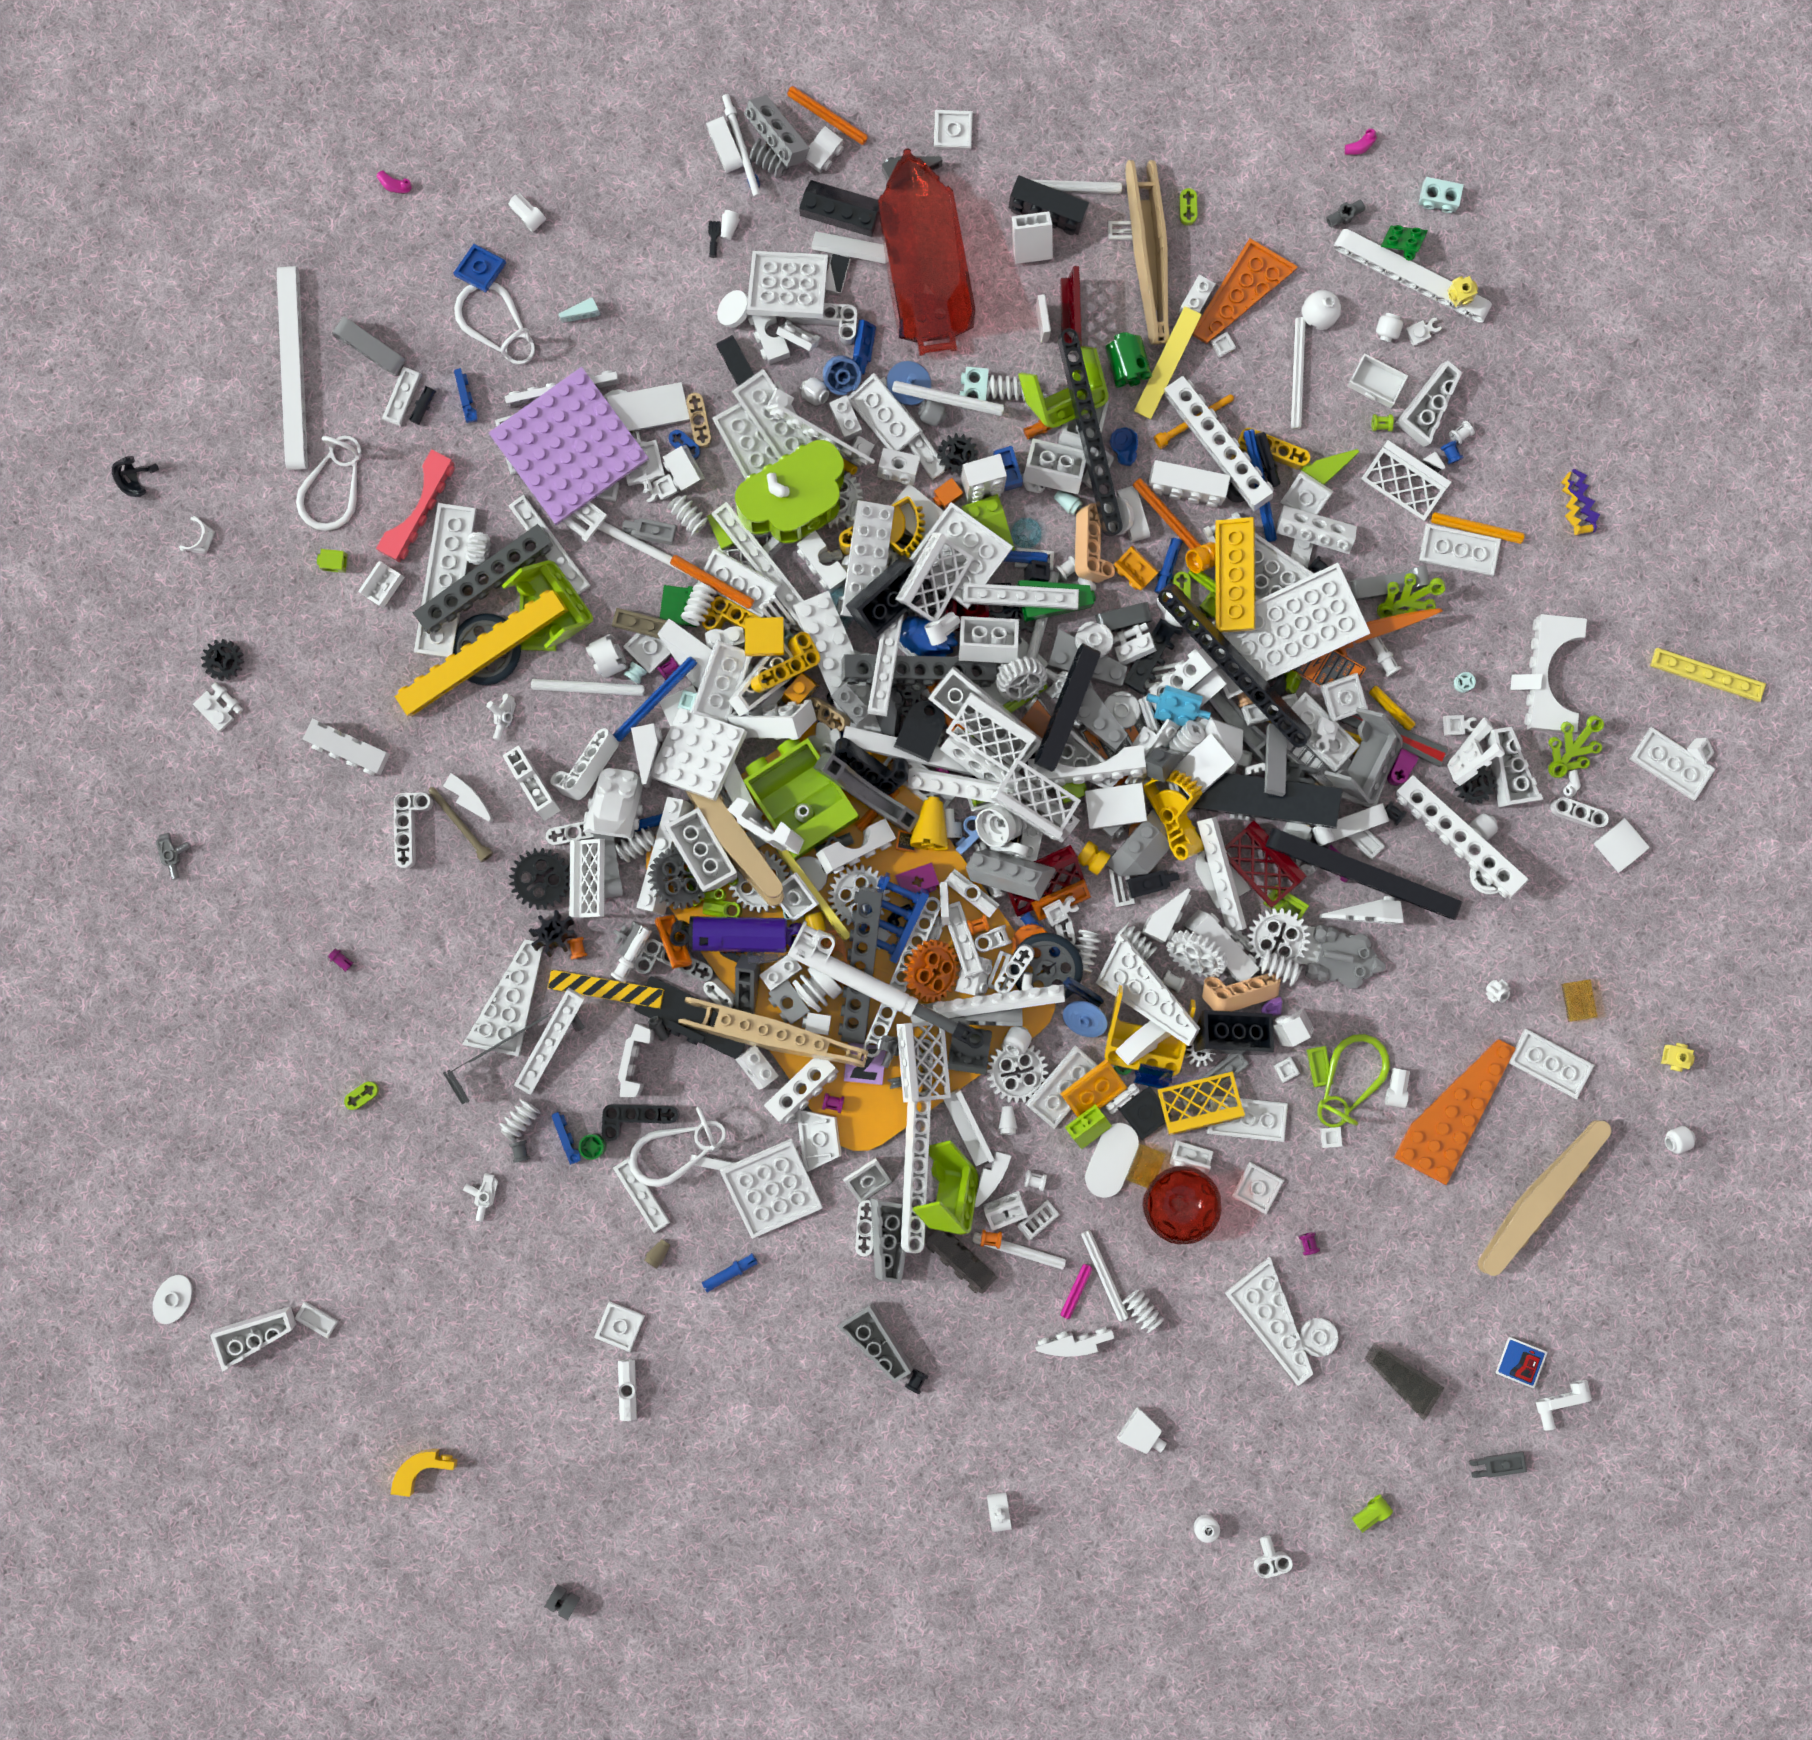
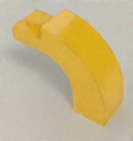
(405, 1477)

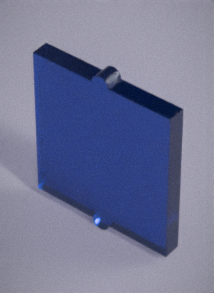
(1153, 1076)

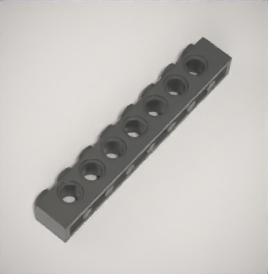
(503, 557)
(852, 676)
(872, 897)

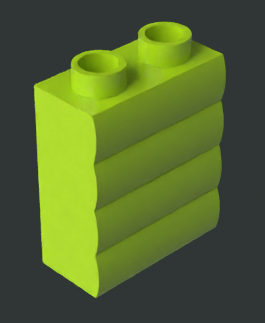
(794, 781)

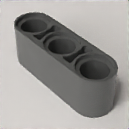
(1125, 617)

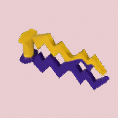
(1592, 516)

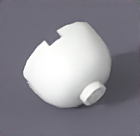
(1321, 309)

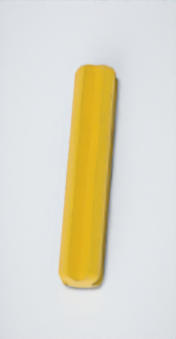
(1392, 708)

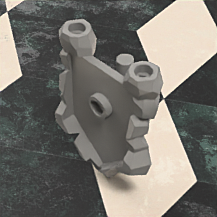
(1343, 958)

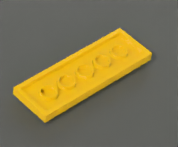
(1235, 574)

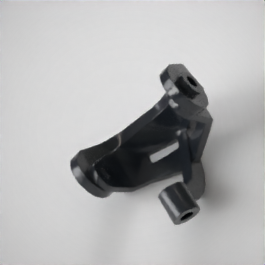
(133, 488)

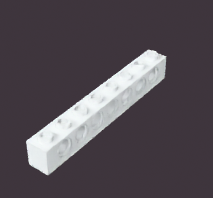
(1254, 497)
(988, 771)
(1413, 788)

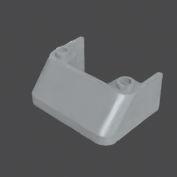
(1372, 760)

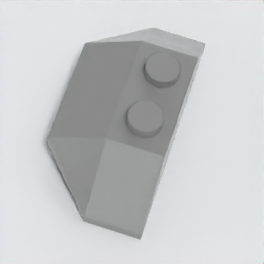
(1141, 849)

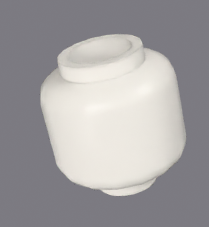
(1389, 327)
(814, 391)
(1485, 826)
(1017, 1040)
(1680, 1139)
(1201, 1525)

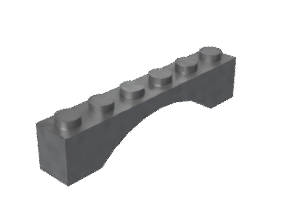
(1231, 714)
(854, 784)

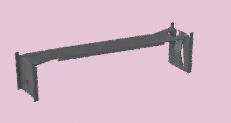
(457, 1088)

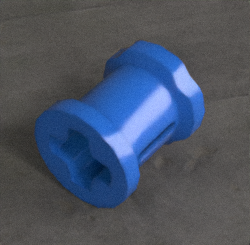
(1451, 452)

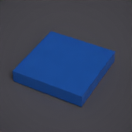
(479, 268)

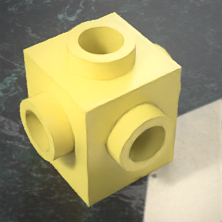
(1462, 291)
(1678, 1057)

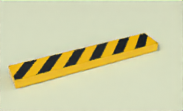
(606, 989)

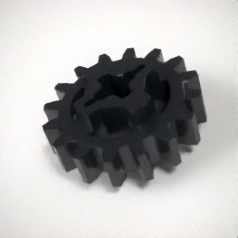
(964, 449)
(218, 650)
(1486, 789)

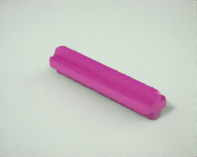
(1076, 1291)

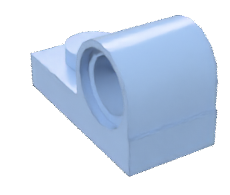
(963, 844)

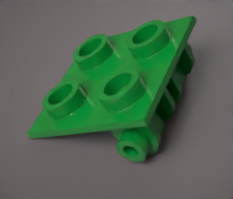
(1405, 239)
(673, 604)

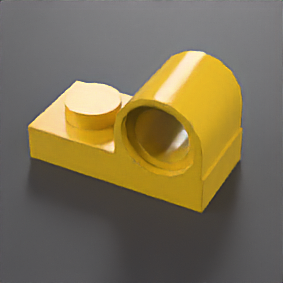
(813, 920)

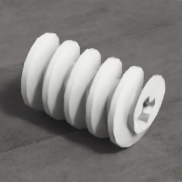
(1004, 388)
(687, 514)
(697, 604)
(1187, 738)
(638, 844)
(1138, 943)
(1086, 947)
(1280, 967)
(519, 1120)
(1143, 1310)

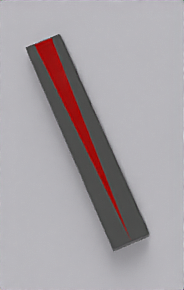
(1413, 743)

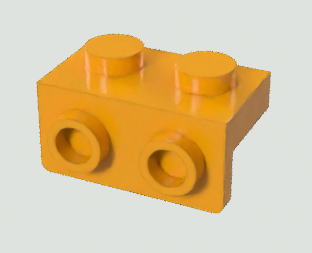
(1135, 569)

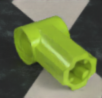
(720, 908)
(1375, 1511)

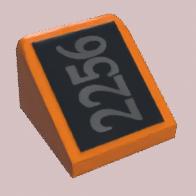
(903, 841)

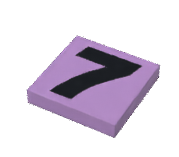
(873, 1070)

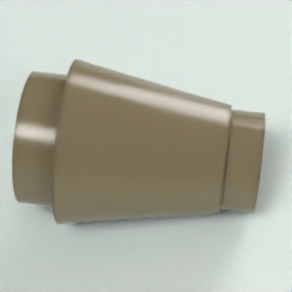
(657, 1254)

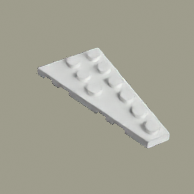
(1145, 991)
(508, 1005)
(1267, 1312)

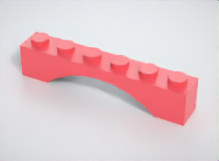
(397, 540)

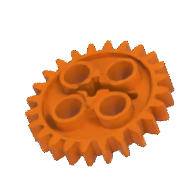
(931, 970)

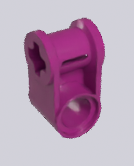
(1403, 765)

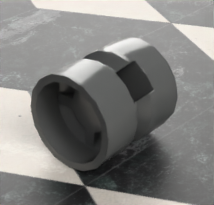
(568, 1606)

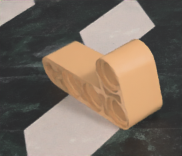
(1088, 547)
(1240, 994)

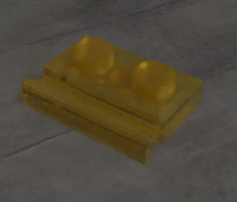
(1579, 1000)
(1145, 1165)

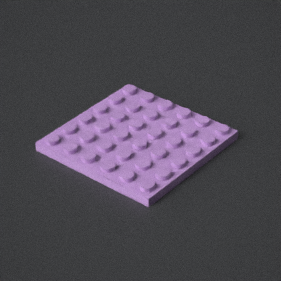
(568, 446)

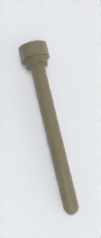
(483, 852)

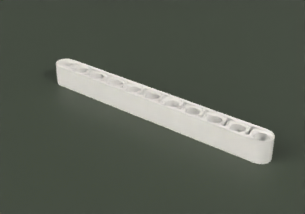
(292, 368)
(913, 1155)

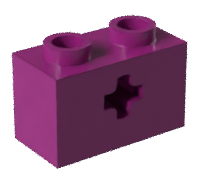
(923, 872)

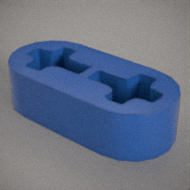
(686, 441)

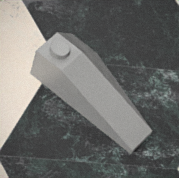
(1000, 1018)

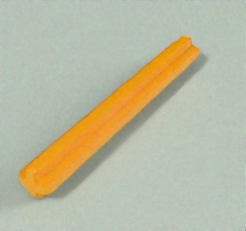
(1478, 528)

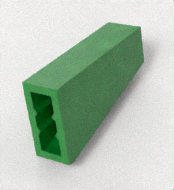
(1086, 599)

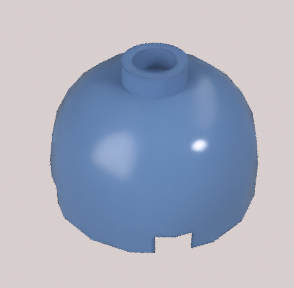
(841, 375)

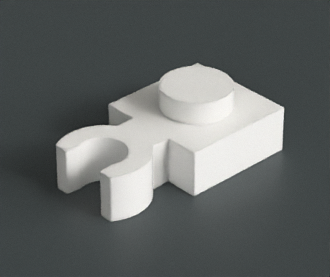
(1420, 332)
(663, 488)
(1456, 725)
(1326, 732)
(1058, 911)

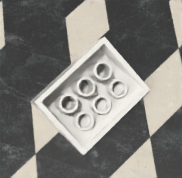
(1274, 569)

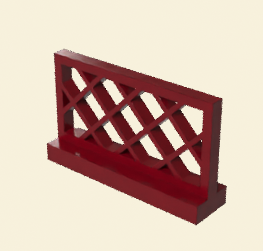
(1071, 304)
(1057, 860)
(1281, 860)

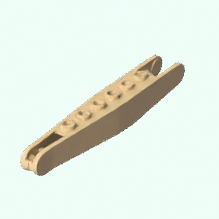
(1150, 249)
(740, 848)
(771, 1034)
(1541, 1198)

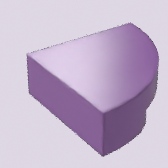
(1273, 1006)

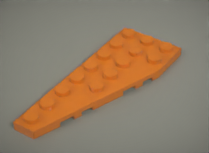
(1445, 1127)

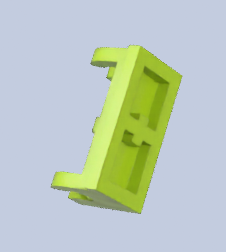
(1288, 902)
(1088, 1126)

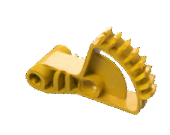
(897, 530)
(1179, 829)

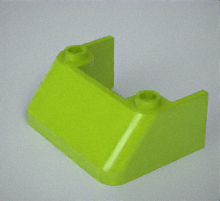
(1058, 408)
(548, 576)
(955, 1193)

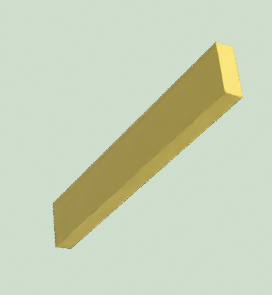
(1167, 362)
(1707, 675)
(823, 906)

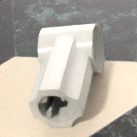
(530, 215)
(939, 629)
(1397, 1092)

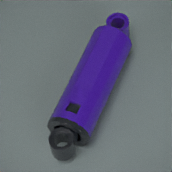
(734, 934)

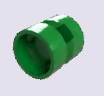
(592, 1146)

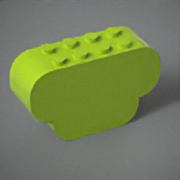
(814, 481)

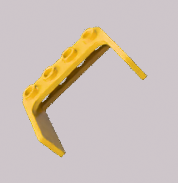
(1167, 1055)

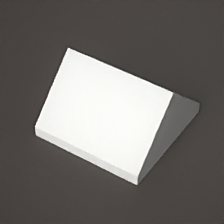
(797, 897)
(867, 1180)

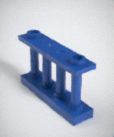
(911, 916)

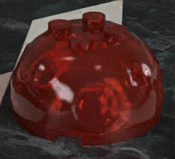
(1182, 1205)

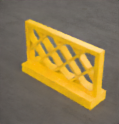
(1203, 1120)

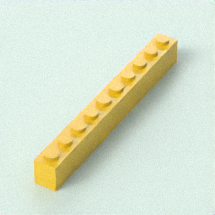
(481, 653)

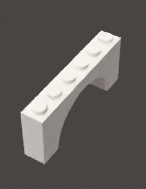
(1550, 633)

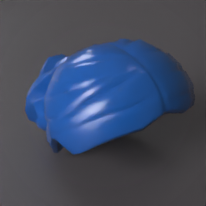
(1124, 444)

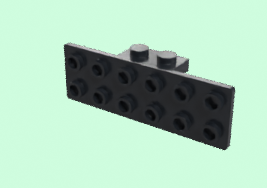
(676, 1008)

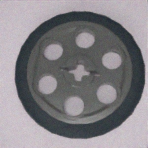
(505, 665)
(1068, 954)

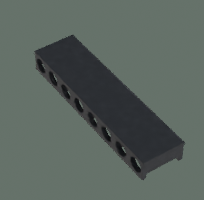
(1247, 797)

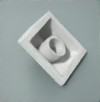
(1229, 736)

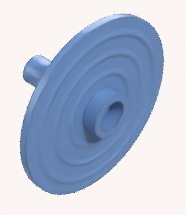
(909, 373)
(1085, 1019)

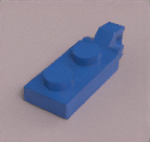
(864, 344)
(466, 398)
(566, 1138)

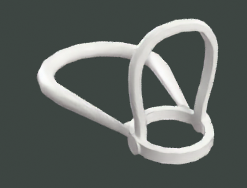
(521, 333)
(331, 442)
(668, 1132)

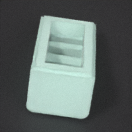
(580, 311)

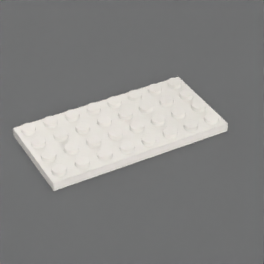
(1298, 626)

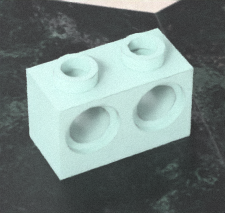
(1440, 189)
(979, 388)

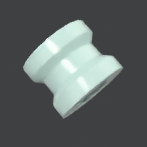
(635, 673)
(1467, 679)

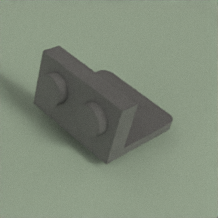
(968, 1059)

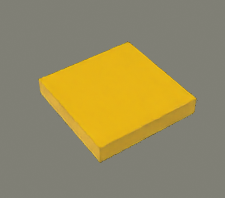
(764, 636)

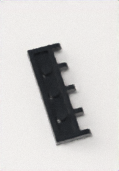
(1143, 667)

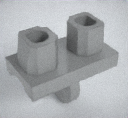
(627, 939)

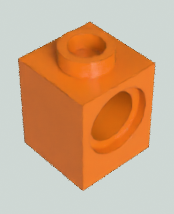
(947, 493)

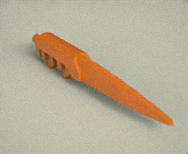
(1391, 623)

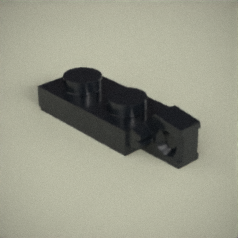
(1150, 883)

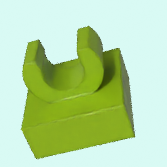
(1293, 681)

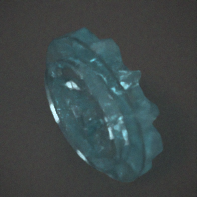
(1022, 540)

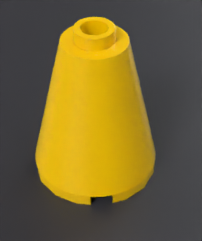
(931, 826)

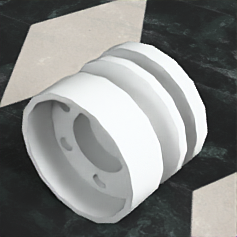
(998, 825)
(816, 988)

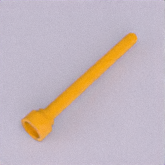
(1163, 439)

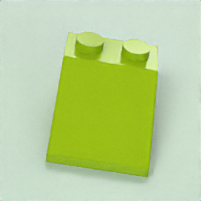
(991, 515)

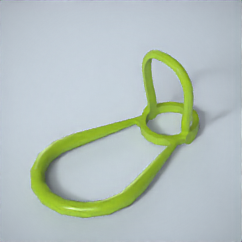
(1332, 1068)

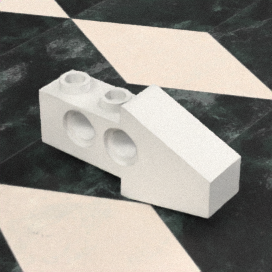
(531, 783)

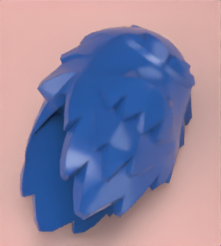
(916, 640)

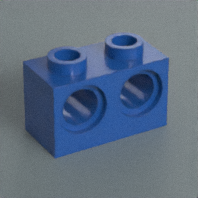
(1014, 478)

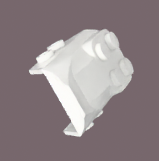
(615, 804)

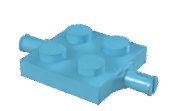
(1177, 706)

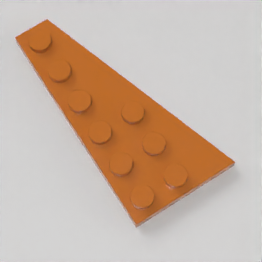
(1247, 282)

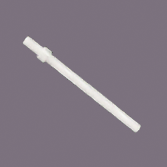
(731, 114)

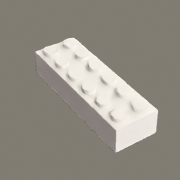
(951, 696)

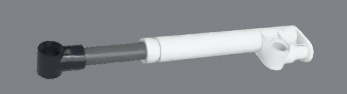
(809, 951)

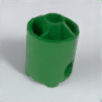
(1128, 360)

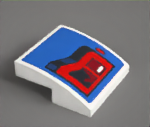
(1521, 1362)

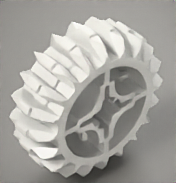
(1021, 679)

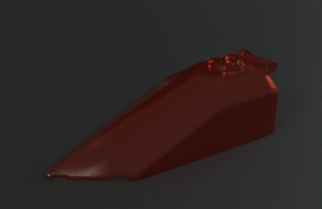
(925, 257)

